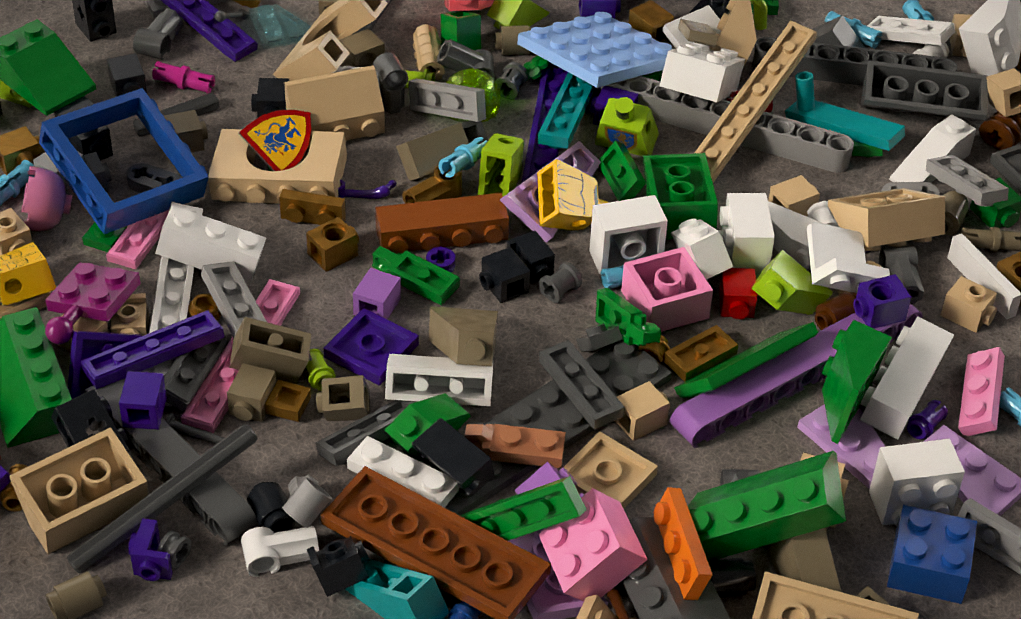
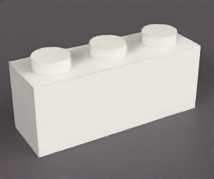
(206, 241)
(427, 376)

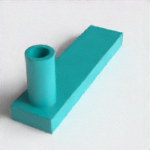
(856, 125)

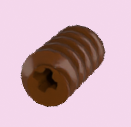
(1001, 131)

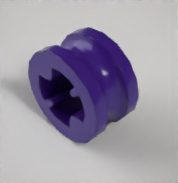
(442, 253)

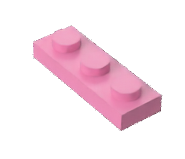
(981, 392)

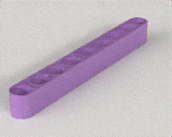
(760, 388)

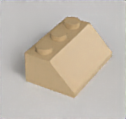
(340, 102)
(891, 216)
(79, 489)

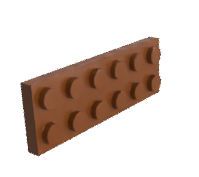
(436, 542)

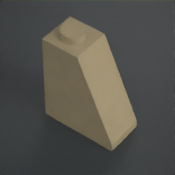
(464, 334)
(805, 559)

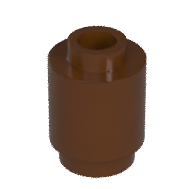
(835, 309)

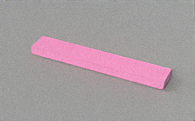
(211, 399)

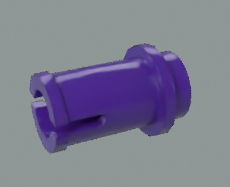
(922, 424)

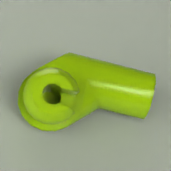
(760, 14)

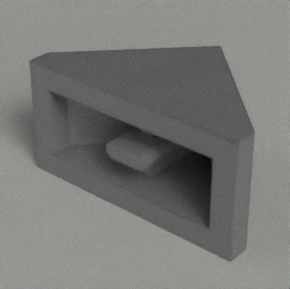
(837, 33)

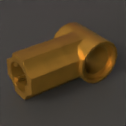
(435, 188)

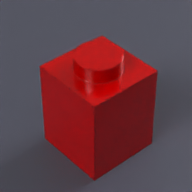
(735, 293)

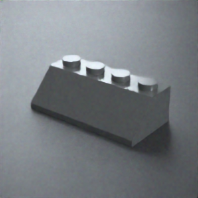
(925, 91)
(654, 587)

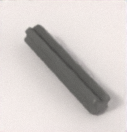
(201, 104)

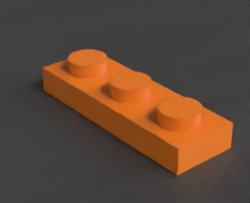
(682, 544)

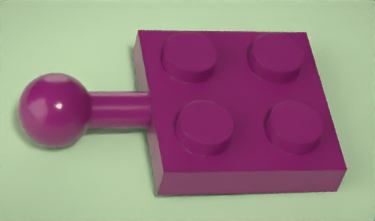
(88, 293)

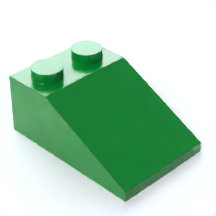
(42, 68)
(682, 188)
(851, 373)

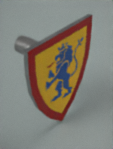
(279, 137)

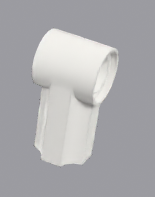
(269, 550)

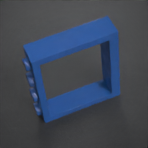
(106, 213)

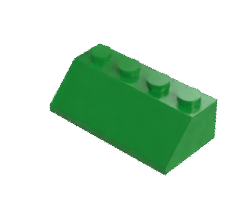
(28, 379)
(769, 506)

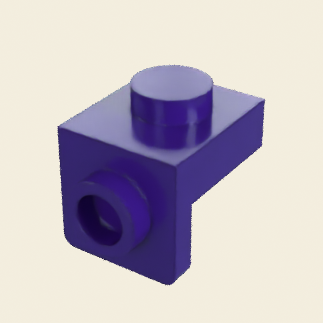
(145, 558)

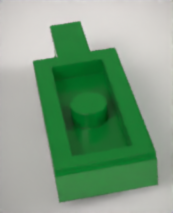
(417, 274)
(632, 322)

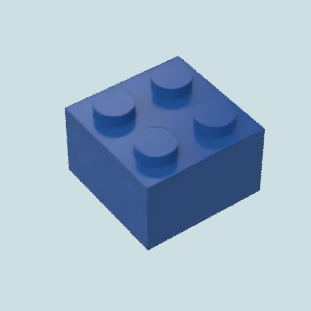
(932, 554)

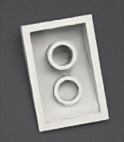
(993, 37)

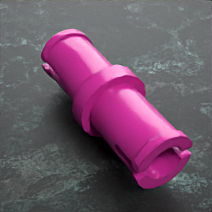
(183, 77)

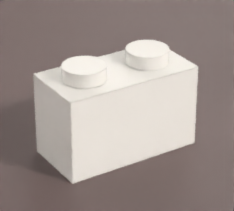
(703, 246)

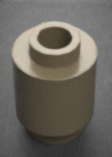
(507, 40)
(955, 211)
(76, 596)

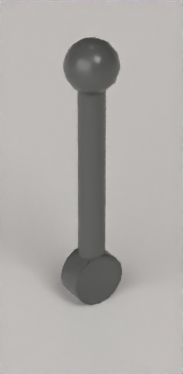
(220, 15)

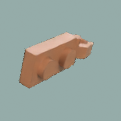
(518, 444)

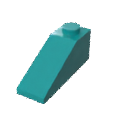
(399, 593)

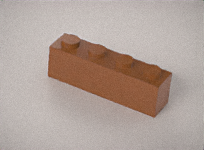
(442, 223)

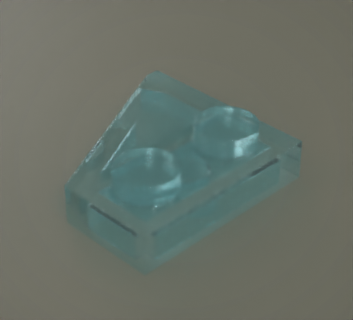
(277, 26)

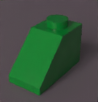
(420, 416)

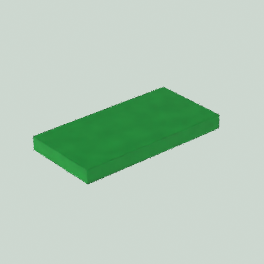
(746, 360)

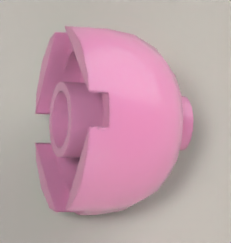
(45, 199)

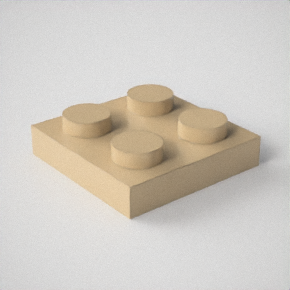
(611, 469)

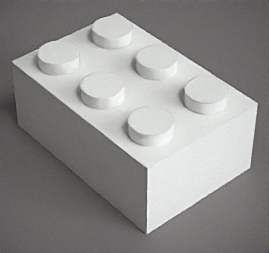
(702, 71)

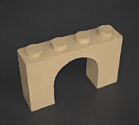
(320, 49)
(236, 179)

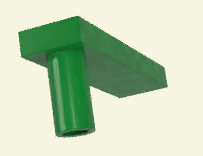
(530, 510)

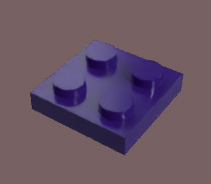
(366, 345)

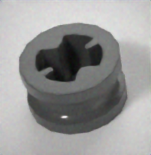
(177, 548)

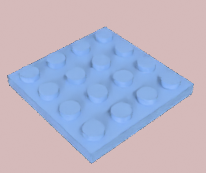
(597, 48)

